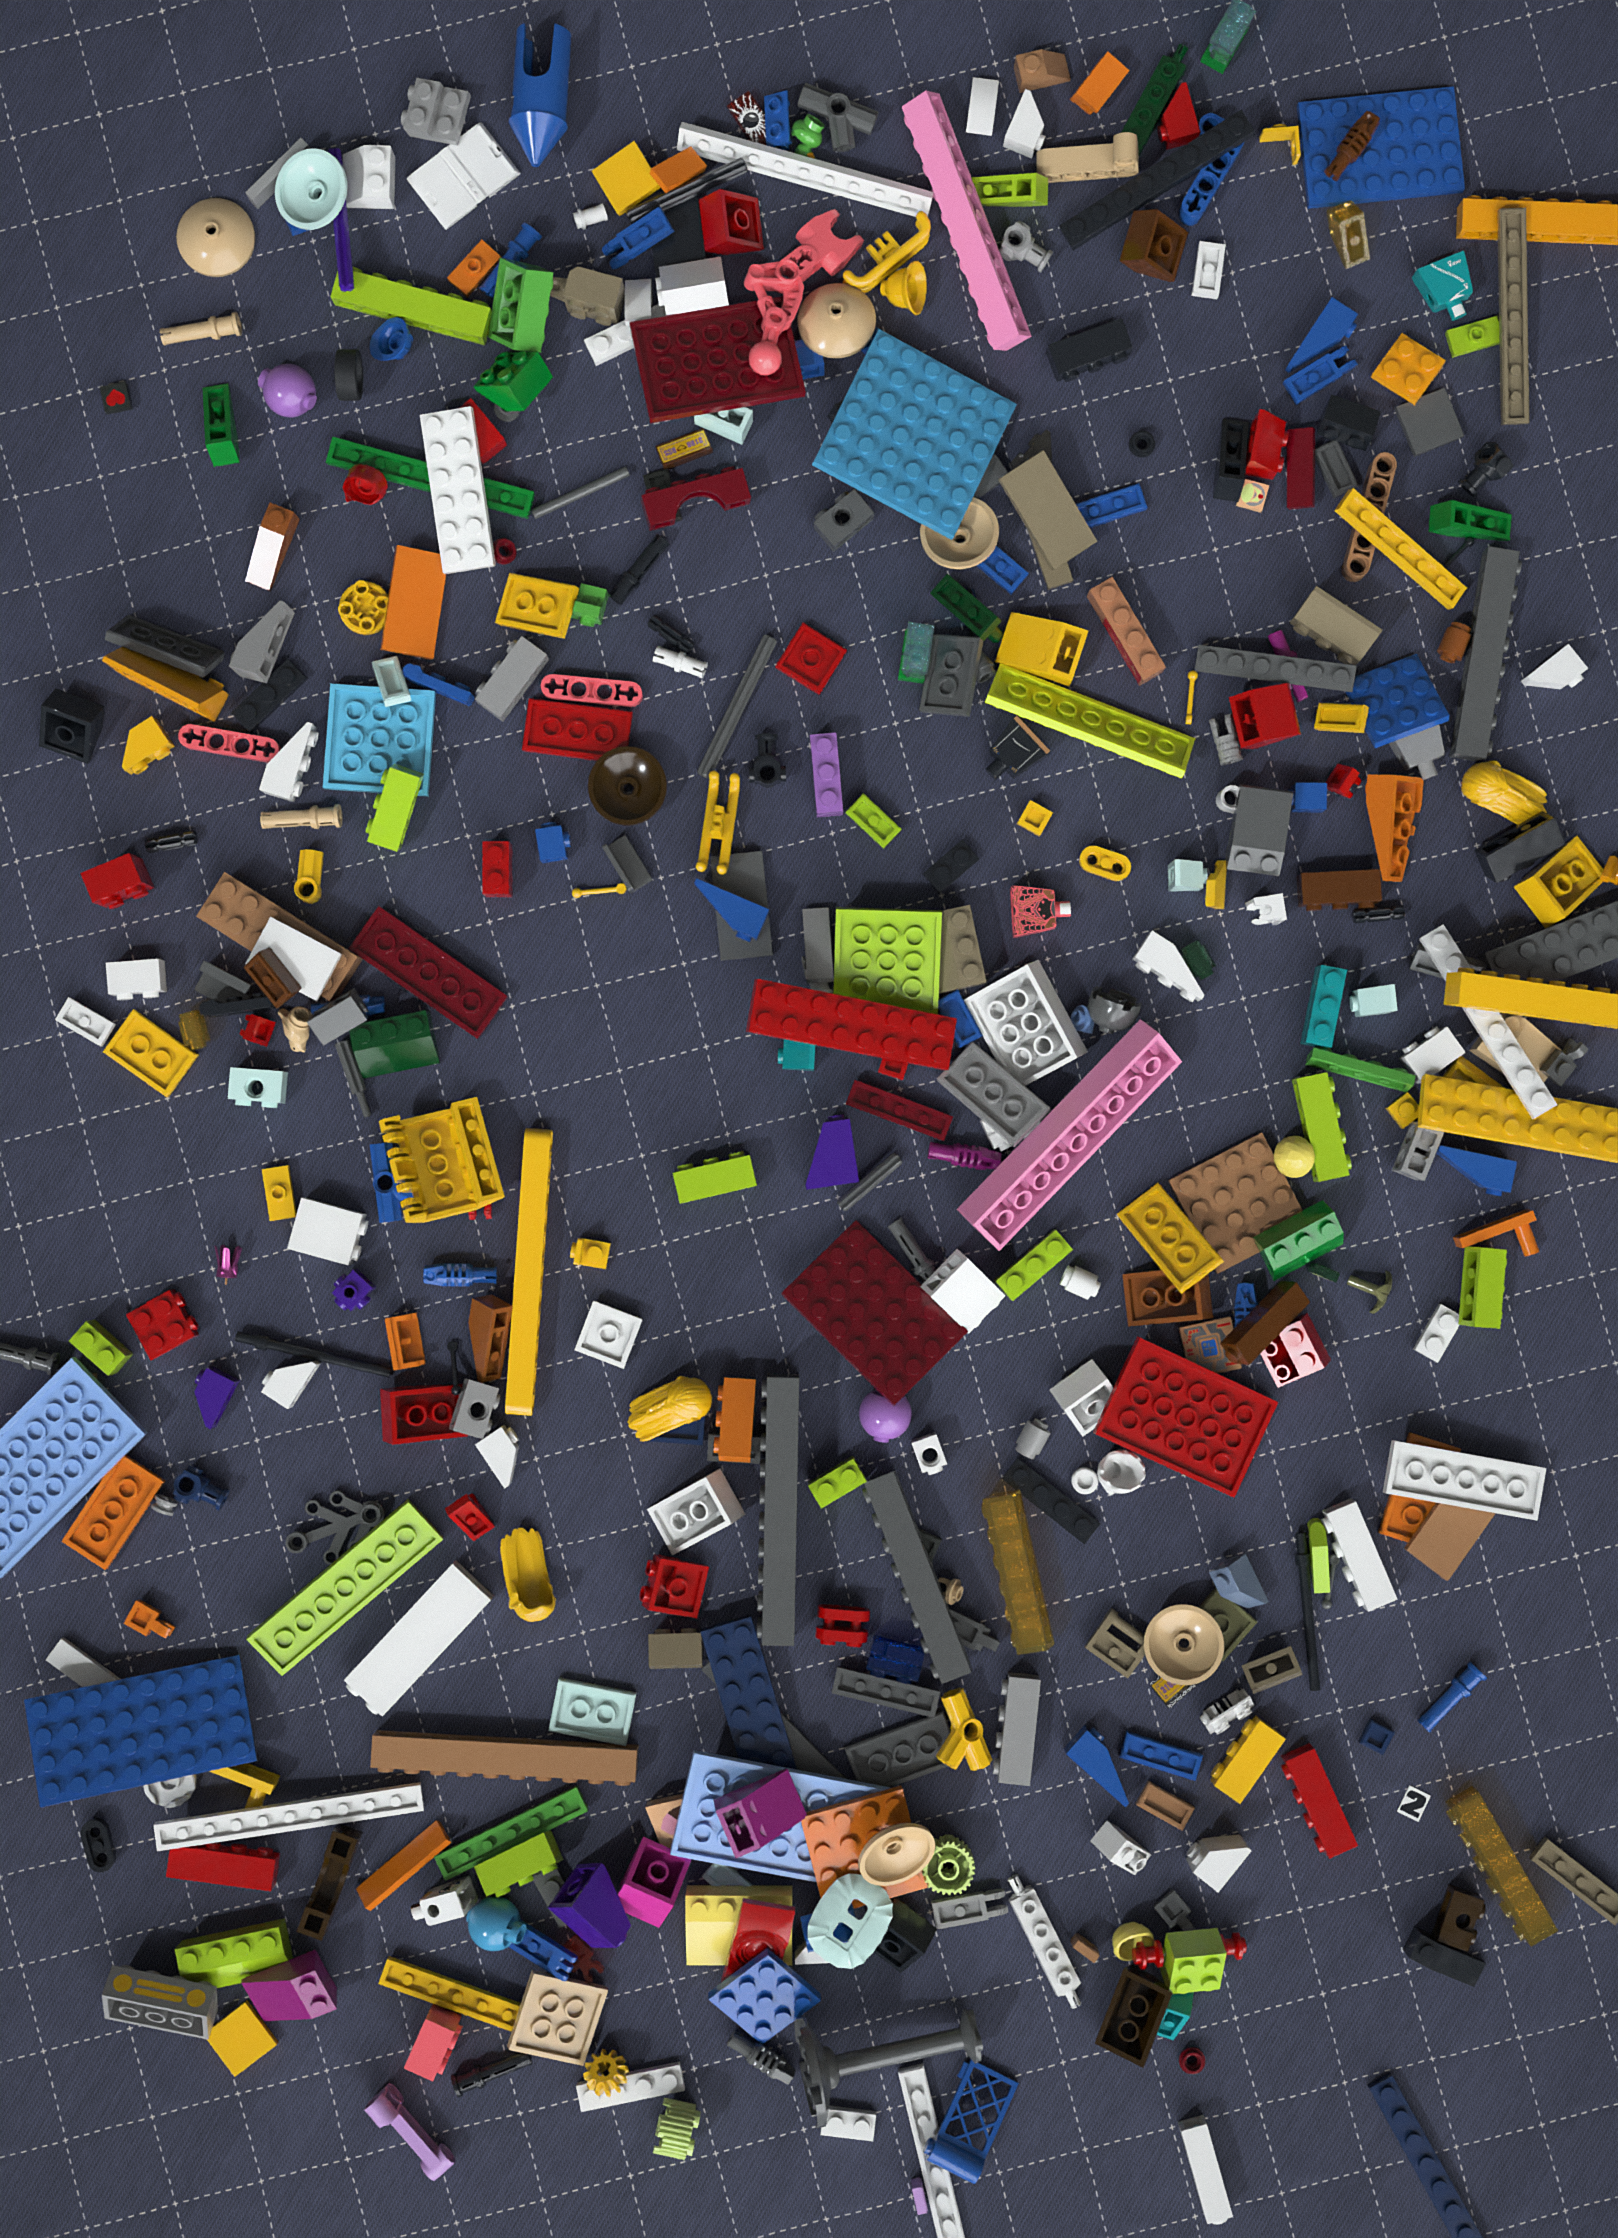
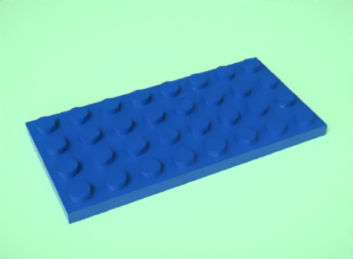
(140, 1730)

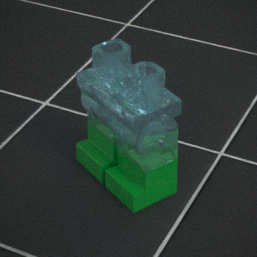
(1228, 35)
(916, 652)

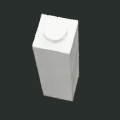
(1205, 2170)

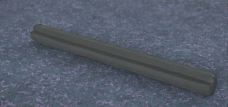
(737, 706)

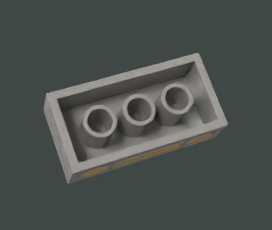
(160, 2001)

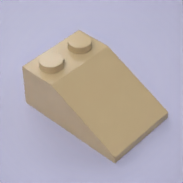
(1532, 1041)

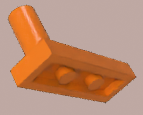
(1517, 1221)

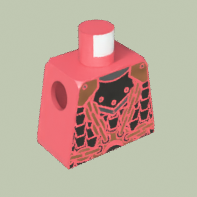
(1035, 910)

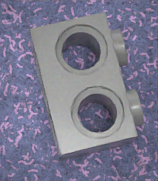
(1417, 1152)

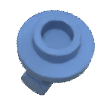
(1081, 1019)

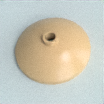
(226, 248)
(839, 333)
(977, 528)
(1181, 1664)
(896, 1854)

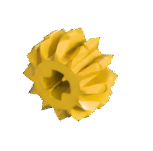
(595, 2075)

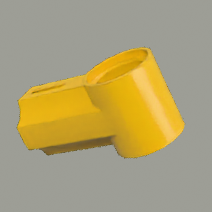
(309, 873)

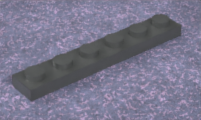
(1275, 668)

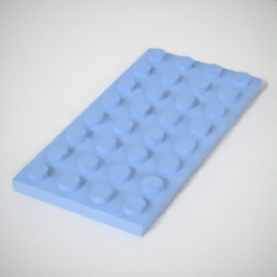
(56, 1455)
(702, 1837)

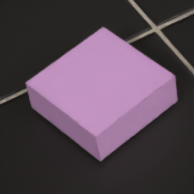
(919, 2196)

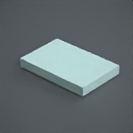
(592, 1711)

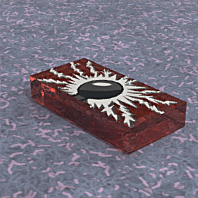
(749, 117)

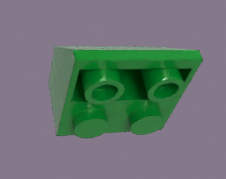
(514, 380)

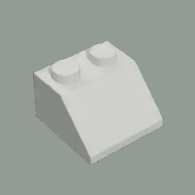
(370, 177)
(1083, 1396)
(1217, 1858)

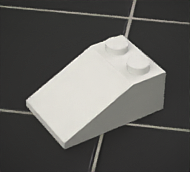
(696, 1512)

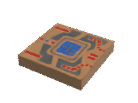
(1203, 1345)

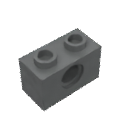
(835, 533)

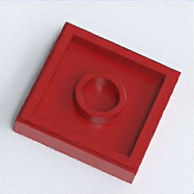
(811, 658)

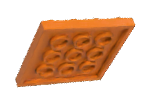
(841, 1831)

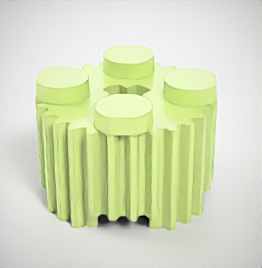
(954, 1879)
(676, 2129)

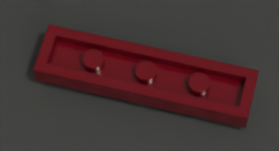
(899, 1110)

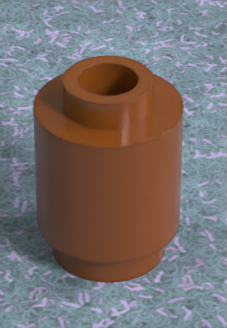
(1454, 642)

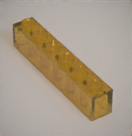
(1017, 1572)
(1501, 1867)

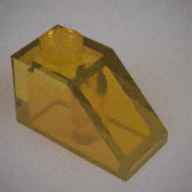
(1349, 233)

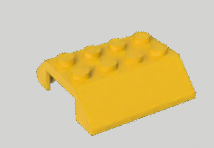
(442, 1162)

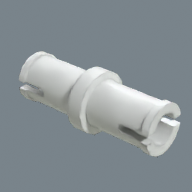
(680, 661)

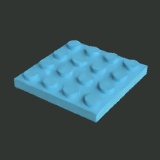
(371, 737)

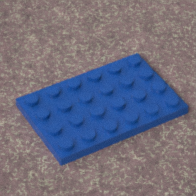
(1408, 156)

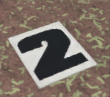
(1413, 1803)

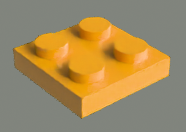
(1408, 369)

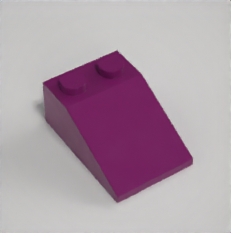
(293, 1989)

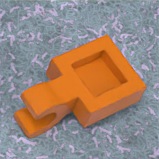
(145, 1619)

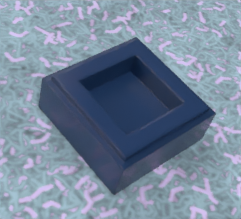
(1376, 1736)

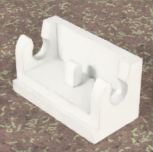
(1271, 909)

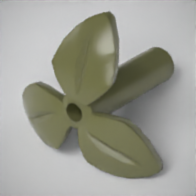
(1380, 1291)

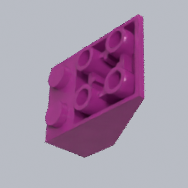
(759, 1812)

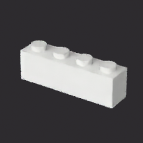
(1359, 1555)

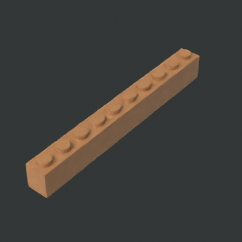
(504, 1757)

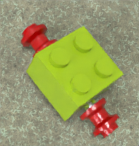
(1191, 1958)

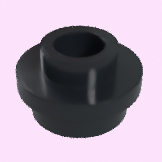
(1145, 437)

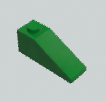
(220, 425)
(1468, 520)

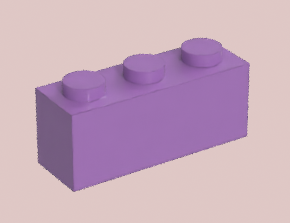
(826, 774)

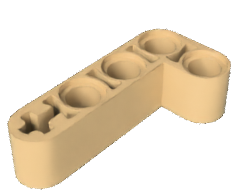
(1090, 161)

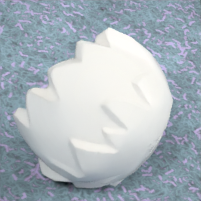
(1121, 1472)

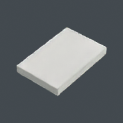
(304, 957)

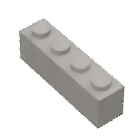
(1018, 1728)

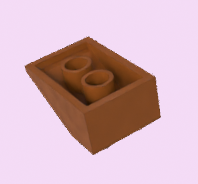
(1155, 1299)

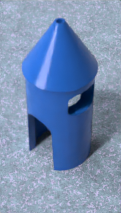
(540, 101)

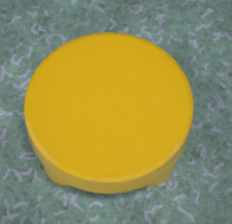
(364, 607)

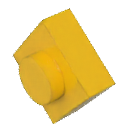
(1034, 818)
(1404, 1110)

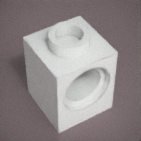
(924, 1442)

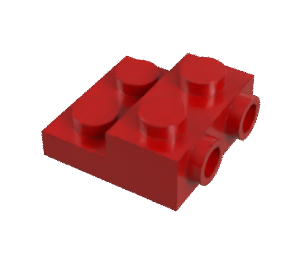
(163, 1323)
(673, 1586)

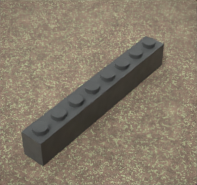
(1485, 653)
(918, 1577)

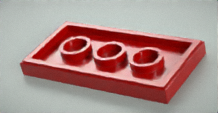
(574, 729)

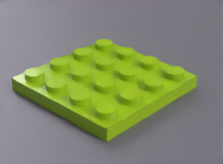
(888, 956)

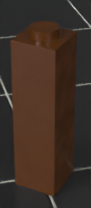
(1264, 1323)

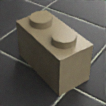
(675, 1649)
(1272, 1670)

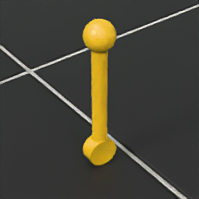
(1192, 675)
(620, 888)

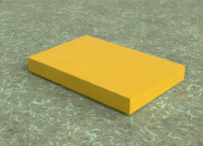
(537, 605)
(150, 1053)

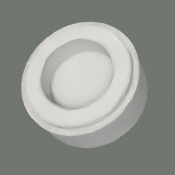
(1084, 1480)

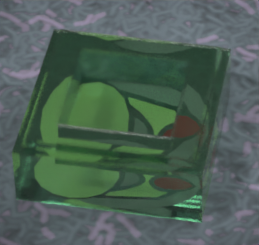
(1324, 1272)

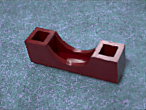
(727, 489)

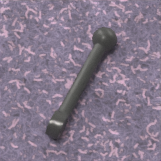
(1334, 1560)

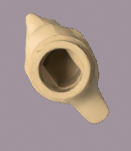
(296, 1027)

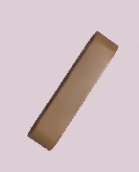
(1383, 482)

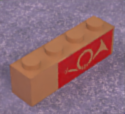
(1126, 631)

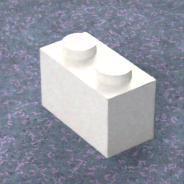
(136, 977)
(1431, 1054)

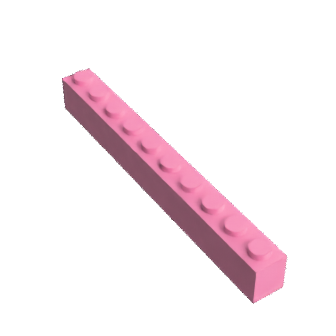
(966, 221)

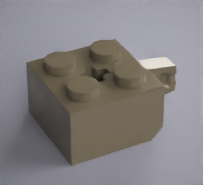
(591, 295)

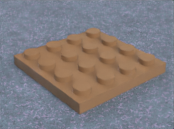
(1236, 1198)

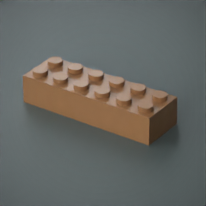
(244, 913)

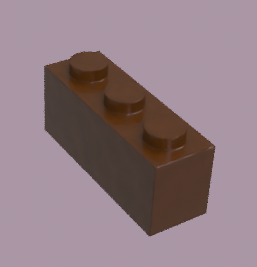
(1339, 889)

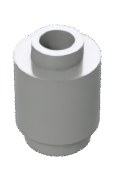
(1032, 1438)

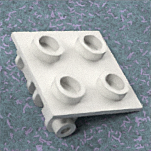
(1240, 1709)

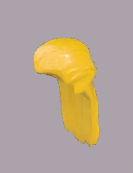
(1503, 792)
(669, 1407)
(527, 1575)

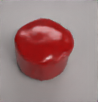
(365, 484)

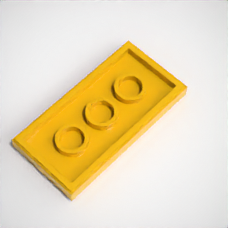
(1170, 1238)

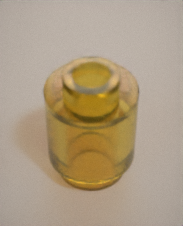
(193, 1030)

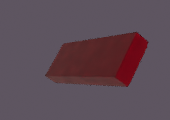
(1301, 468)

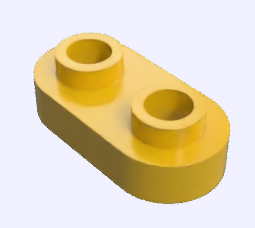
(1104, 863)

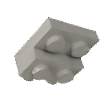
(435, 112)

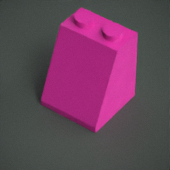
(652, 1882)

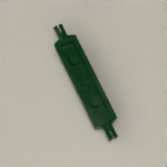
(1156, 96)

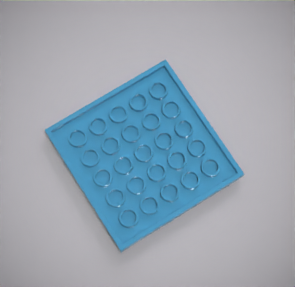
(914, 434)

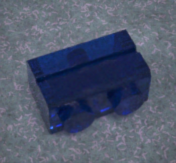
(895, 1659)

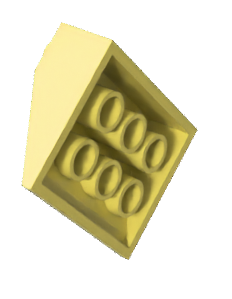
(713, 1914)

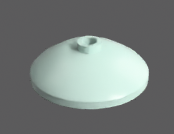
(302, 181)

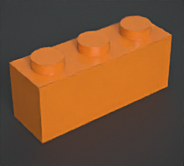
(735, 1420)

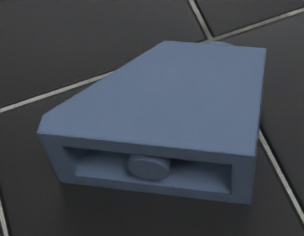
(1238, 1582)

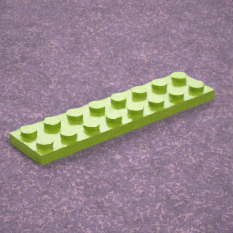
(344, 1587)

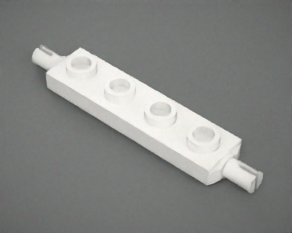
(1044, 1941)

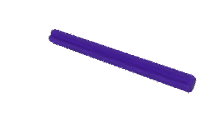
(342, 241)

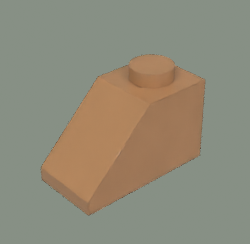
(1040, 69)

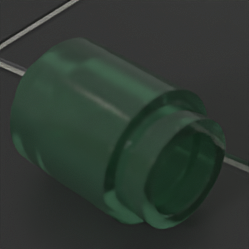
(1198, 960)

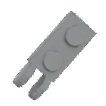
(967, 1908)

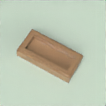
(1165, 1805)

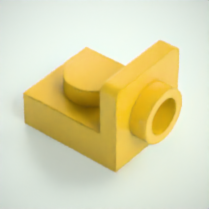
(590, 1253)

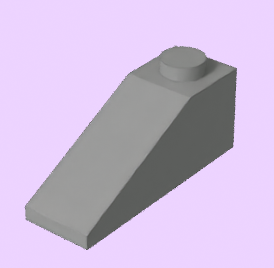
(261, 645)

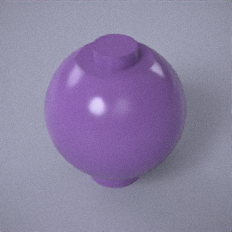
(288, 390)
(882, 1418)

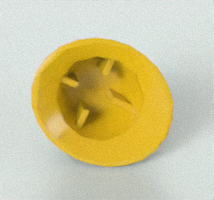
(907, 287)

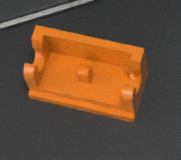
(1099, 84)
(405, 1341)

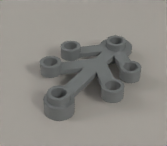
(339, 1525)

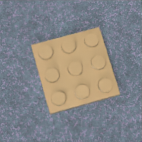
(557, 2018)

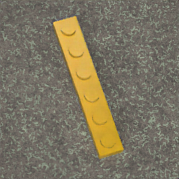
(1400, 549)
(449, 1993)

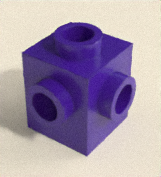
(362, 1288)

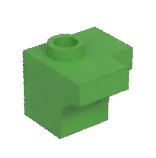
(590, 605)

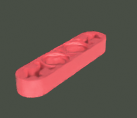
(592, 686)
(229, 745)

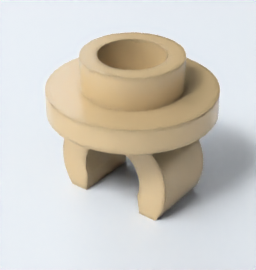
(953, 1590)

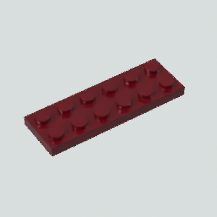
(428, 972)

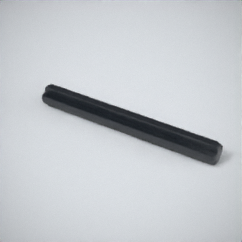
(689, 189)

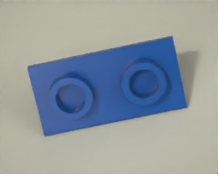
(777, 120)

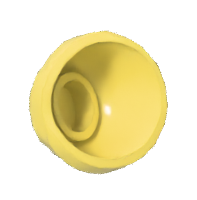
(1294, 1156)
(1126, 1938)

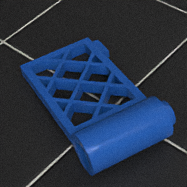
(950, 2151)

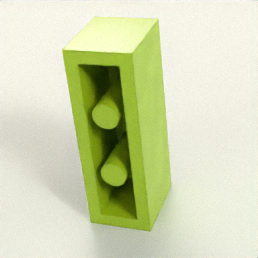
(394, 807)
(714, 1177)
(1033, 1264)
(1482, 1287)
(519, 1864)

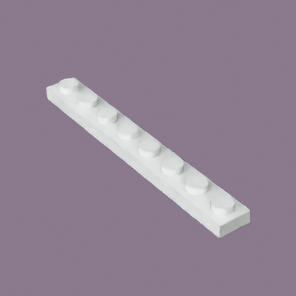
(1493, 1030)

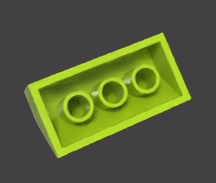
(234, 1954)

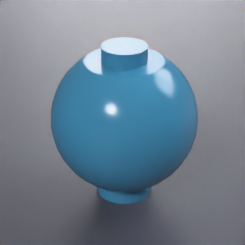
(495, 1924)

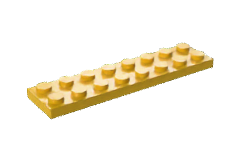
(1501, 1117)

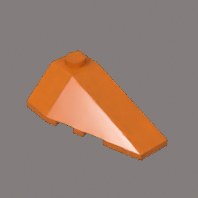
(1391, 811)

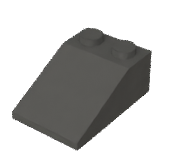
(1259, 830)

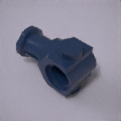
(202, 1488)

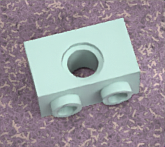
(241, 1085)

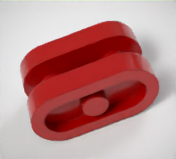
(852, 1635)

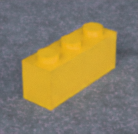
(1247, 1759)

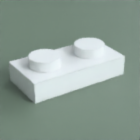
(1208, 270)
(85, 1022)
(1437, 1333)
(850, 2123)

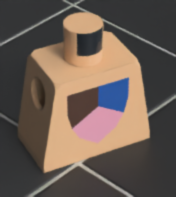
(664, 1816)

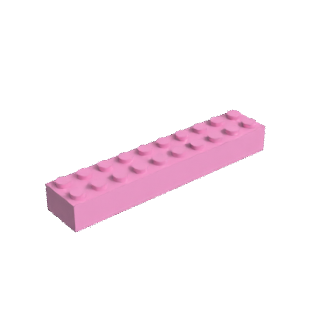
(1069, 1134)

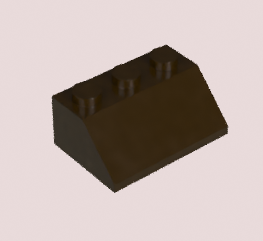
(1134, 2015)

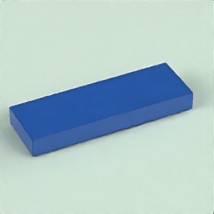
(1113, 505)
(1161, 1755)

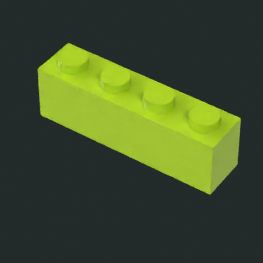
(1321, 1126)

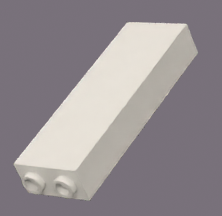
(418, 1639)

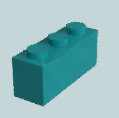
(1323, 1006)

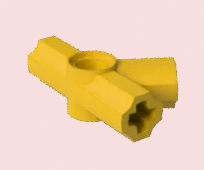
(957, 1743)

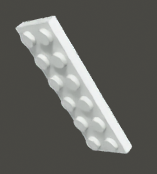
(457, 490)
(1464, 1480)

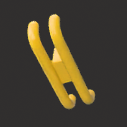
(890, 256)
(718, 823)

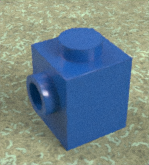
(552, 842)

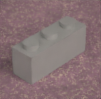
(511, 678)

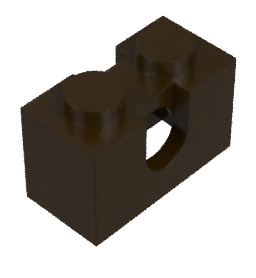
(1458, 1902)

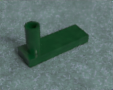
(968, 609)

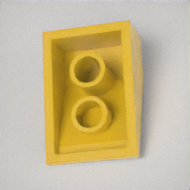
(1560, 882)

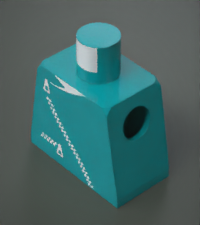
(1445, 284)

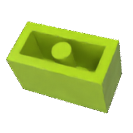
(101, 1347)
(837, 1482)

